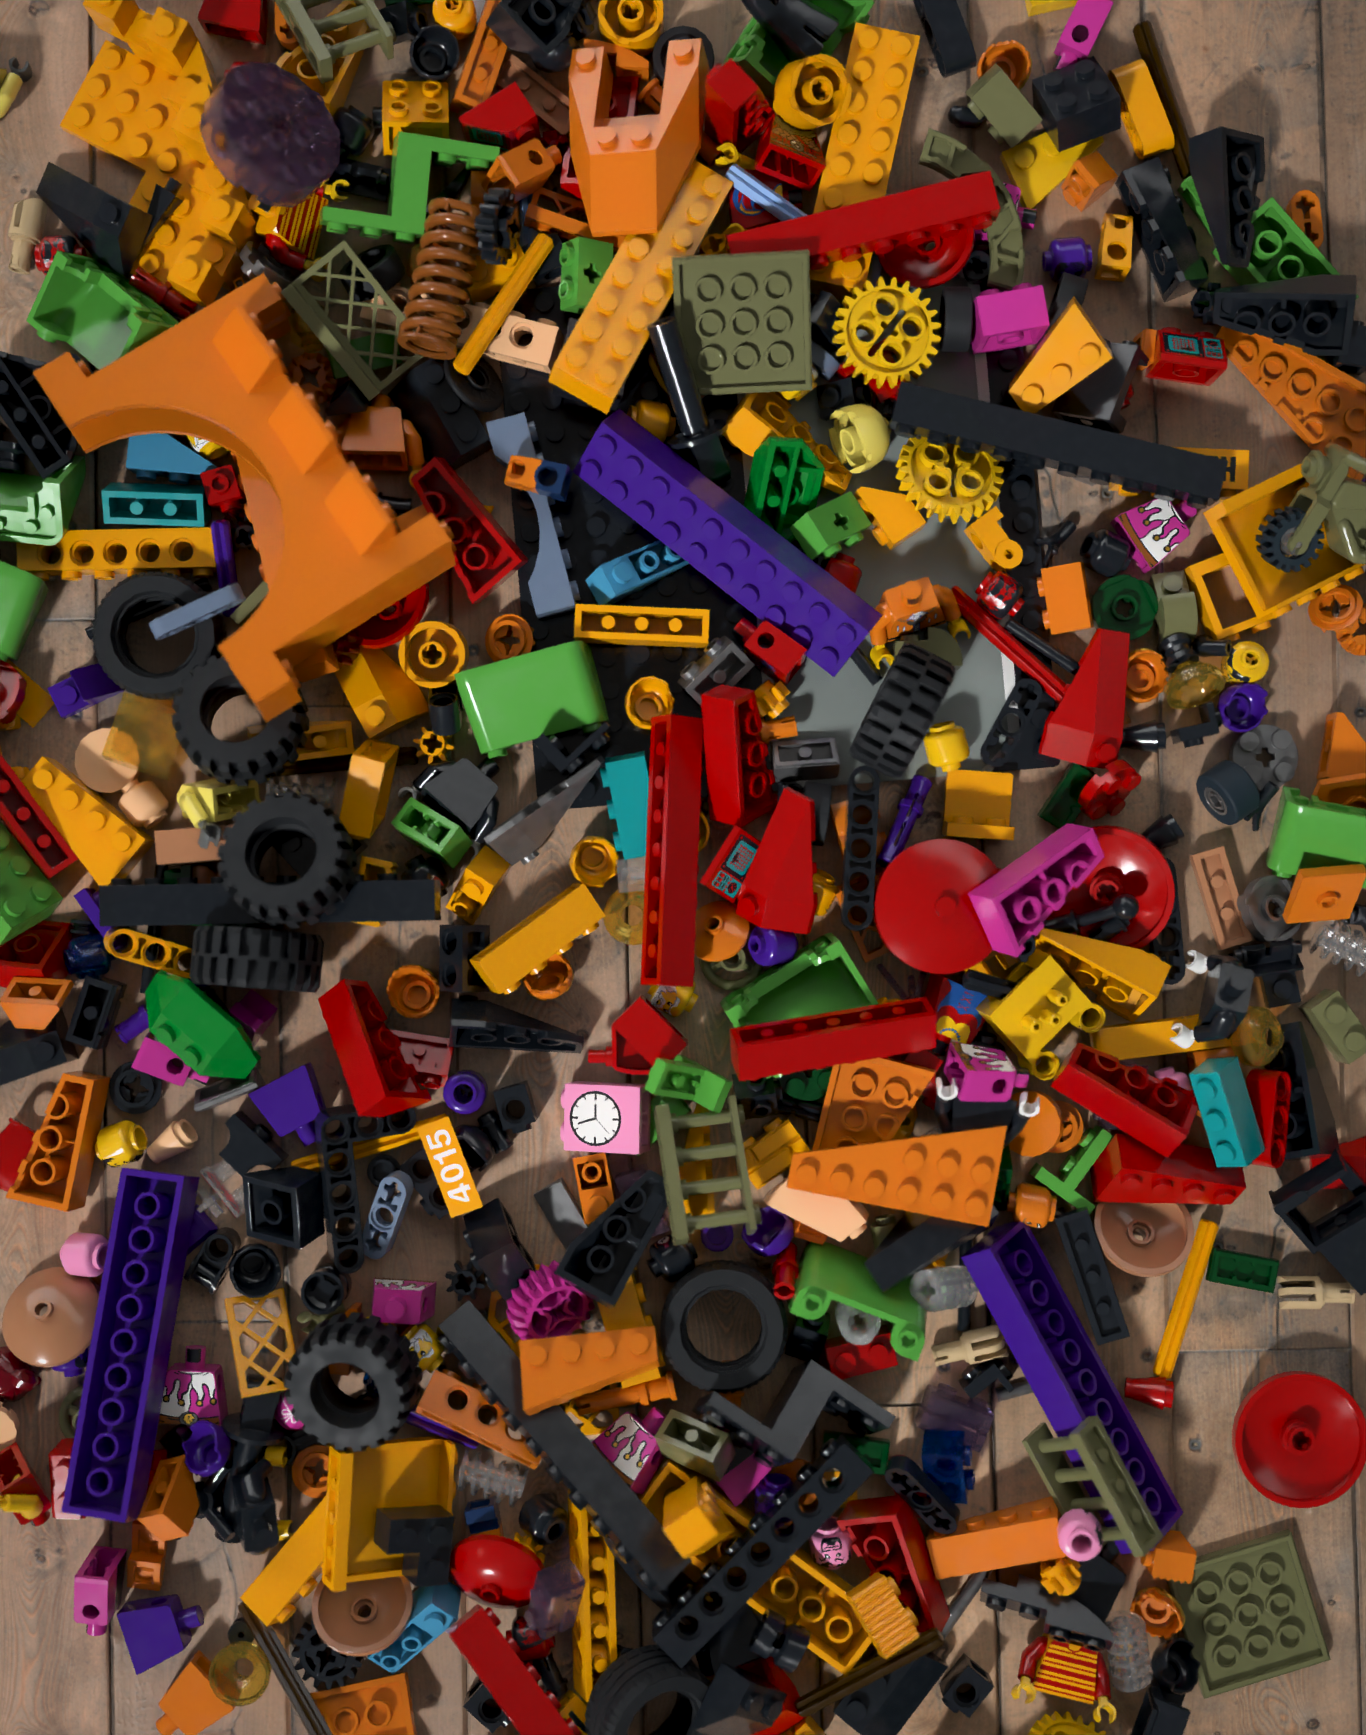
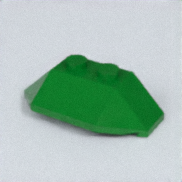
(783, 483)
(198, 1028)

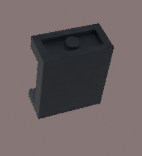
(1100, 396)
(1343, 1240)

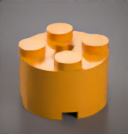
(637, 32)
(812, 92)
(421, 668)

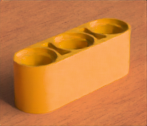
(1142, 110)
(137, 948)

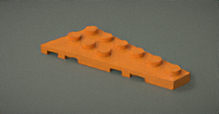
(1304, 390)
(865, 1106)
(926, 1174)

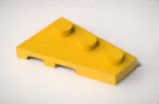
(1040, 168)

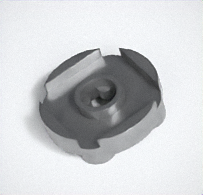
(262, 261)
(1277, 743)
(1255, 911)

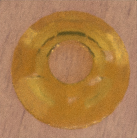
(1193, 684)
(614, 921)
(1249, 1038)
(232, 1686)

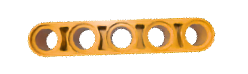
(1148, 1038)

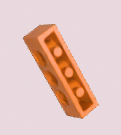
(466, 1421)

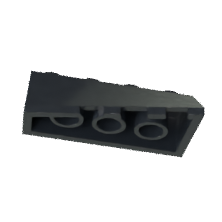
(1162, 229)

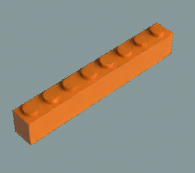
(265, 514)

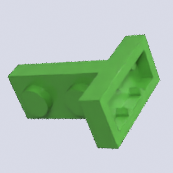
(688, 1081)
(1075, 1168)

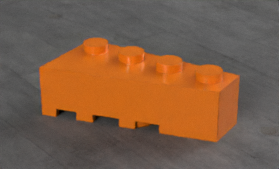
(63, 1148)
(583, 1363)
(997, 1540)

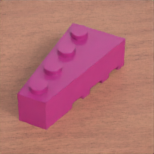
(1034, 885)

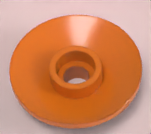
(727, 938)

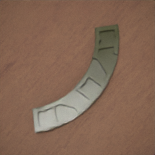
(1005, 235)

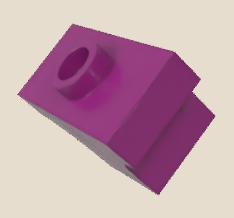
(253, 1015)

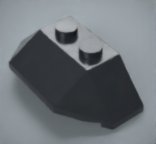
(33, 416)

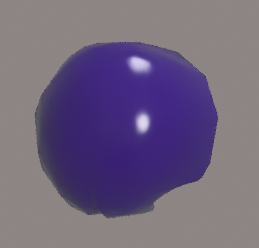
(1242, 706)
(771, 1235)
(206, 1448)

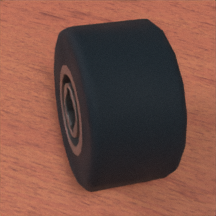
(1228, 792)

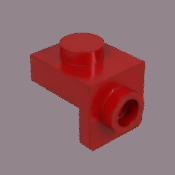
(223, 489)

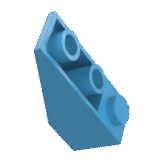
(164, 457)
(633, 572)
(432, 1613)

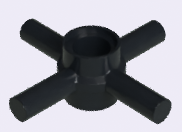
(210, 1500)

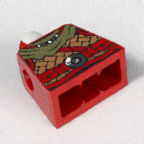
(790, 154)

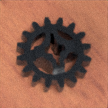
(497, 226)
(311, 1645)

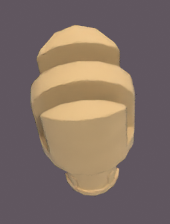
(26, 232)
(1316, 1292)
(973, 1347)

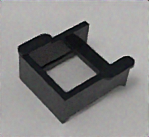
(1298, 1190)
(1161, 1713)

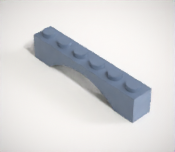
(549, 582)

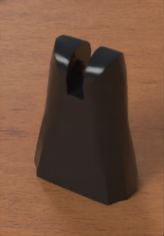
(794, 25)

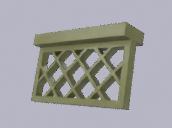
(329, 332)

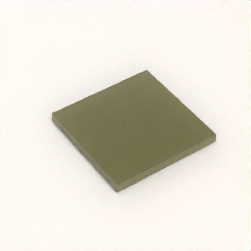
(745, 320)
(1250, 1614)

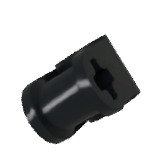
(445, 710)
(212, 1264)

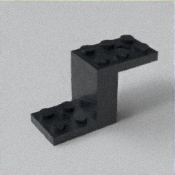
(793, 1414)

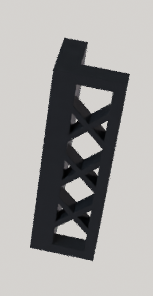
(1091, 1275)

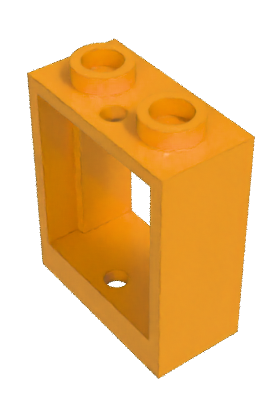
(1205, 607)
(368, 788)

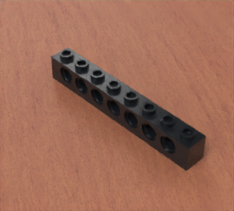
(685, 1641)

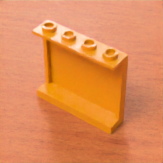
(1266, 587)
(388, 1476)

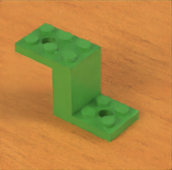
(409, 186)

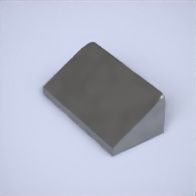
(805, 759)
(226, 1090)
(561, 1211)

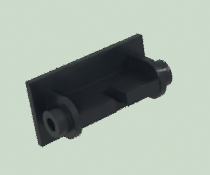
(364, 179)
(1277, 959)

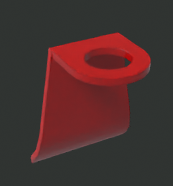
(14, 1147)

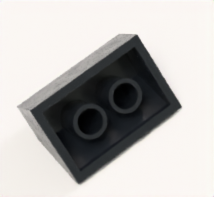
(440, 417)
(891, 1700)

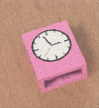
(606, 1117)

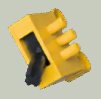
(1033, 1008)

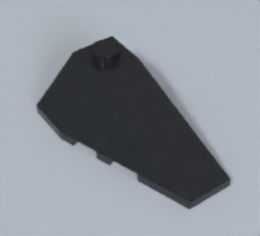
(1226, 176)
(1299, 311)
(492, 1026)
(34, 1050)
(1310, 1121)
(916, 1244)
(611, 1246)

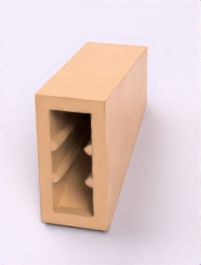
(824, 1213)

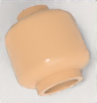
(143, 804)

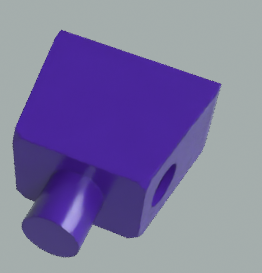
(292, 1103)
(157, 1629)

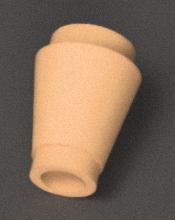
(172, 1141)

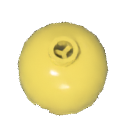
(859, 436)

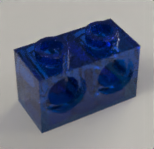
(947, 1463)

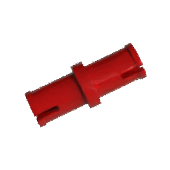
(162, 293)
(785, 1272)

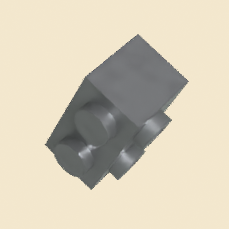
(719, 665)

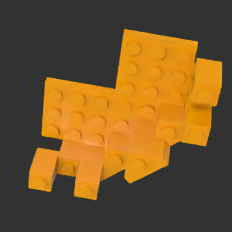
(149, 116)

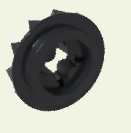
(123, 1095)

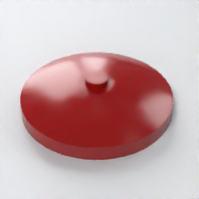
(1129, 867)
(926, 906)
(1300, 1439)

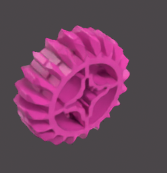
(546, 1305)

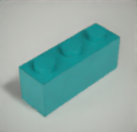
(155, 504)
(629, 785)
(1227, 1112)

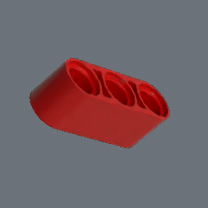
(1271, 1104)

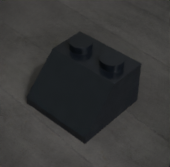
(284, 1206)
(738, 1703)

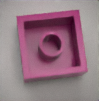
(1008, 318)

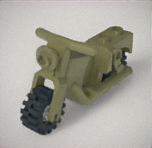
(1335, 500)

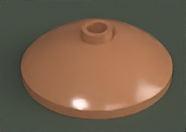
(1165, 1233)
(62, 1330)
(339, 1620)

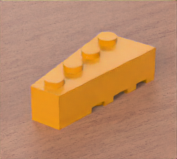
(87, 822)

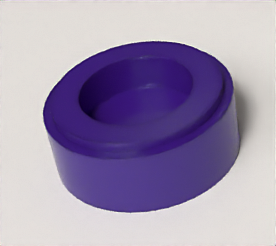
(717, 1238)

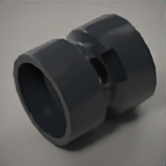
(325, 1289)
(790, 1646)

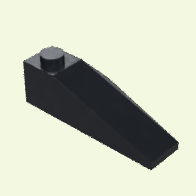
(533, 25)
(98, 219)

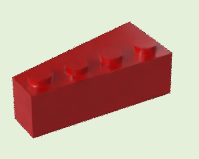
(484, 550)
(1137, 1174)

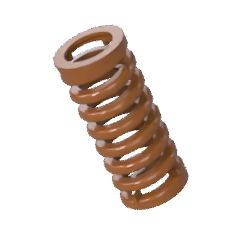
(451, 275)

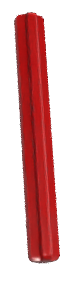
(1009, 645)

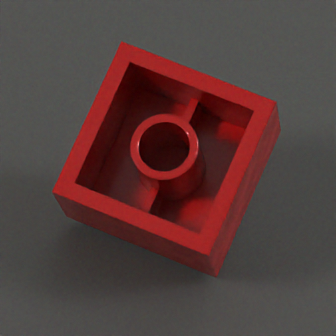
(639, 1039)

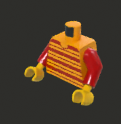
(295, 231)
(1066, 1672)

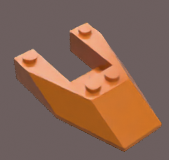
(634, 163)

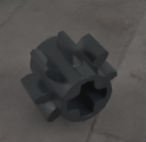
(582, 22)
(1203, 303)
(240, 529)
(463, 1289)

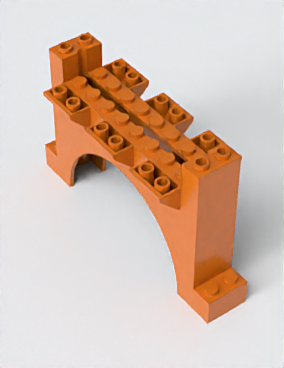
(227, 384)

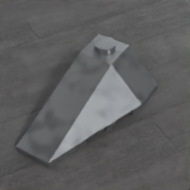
(527, 829)

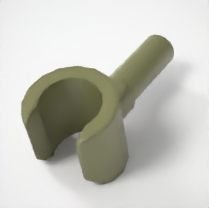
(305, 1316)

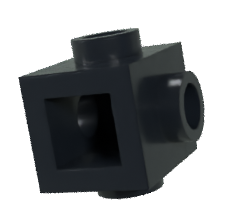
(758, 1096)

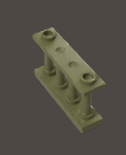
(322, 55)
(679, 1190)
(1109, 1475)

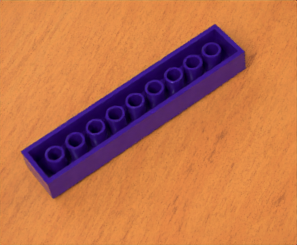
(725, 541)
(130, 1345)
(1062, 1360)

